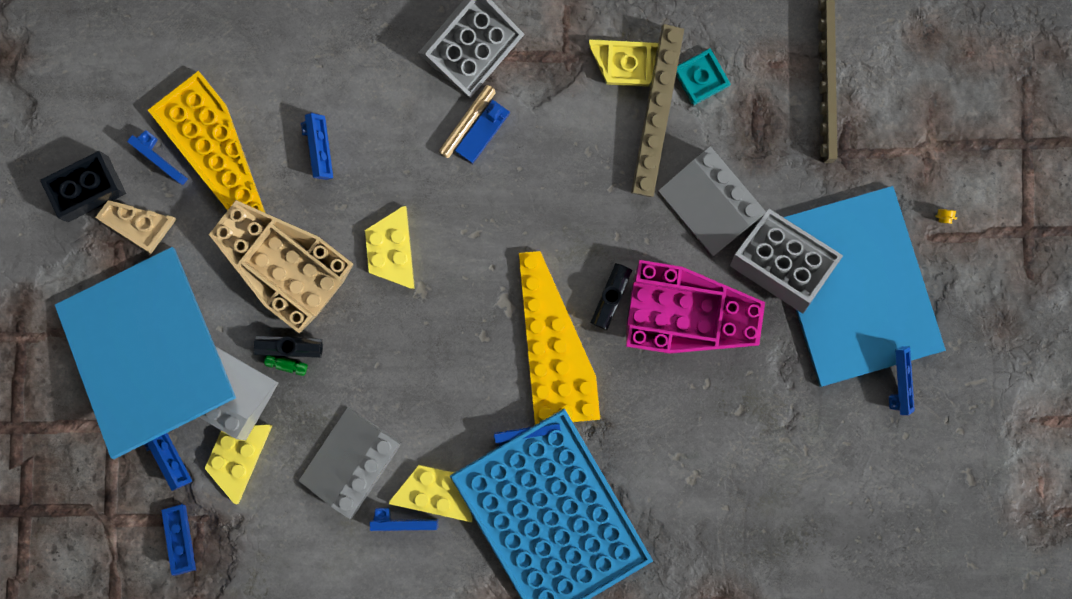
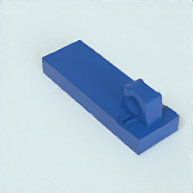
(316, 130)
(482, 132)
(144, 144)
(905, 398)
(505, 436)
(169, 462)
(383, 522)
(178, 540)

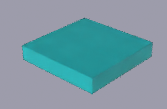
(702, 77)

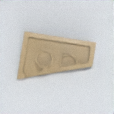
(137, 225)

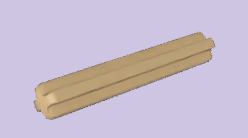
(467, 121)

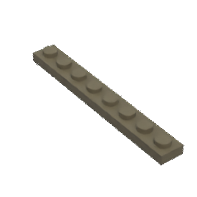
(827, 86)
(657, 110)

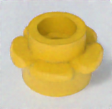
(946, 215)

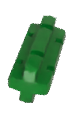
(286, 365)

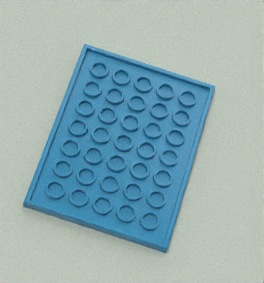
(873, 294)
(144, 353)
(551, 515)

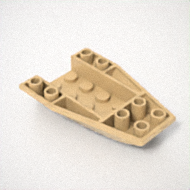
(281, 263)

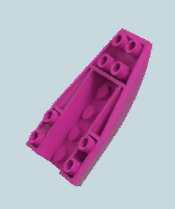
(689, 312)

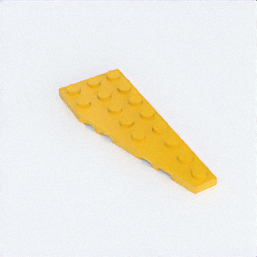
(207, 138)
(557, 359)

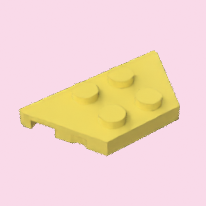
(625, 61)
(390, 249)
(235, 460)
(432, 492)

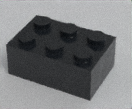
(82, 186)

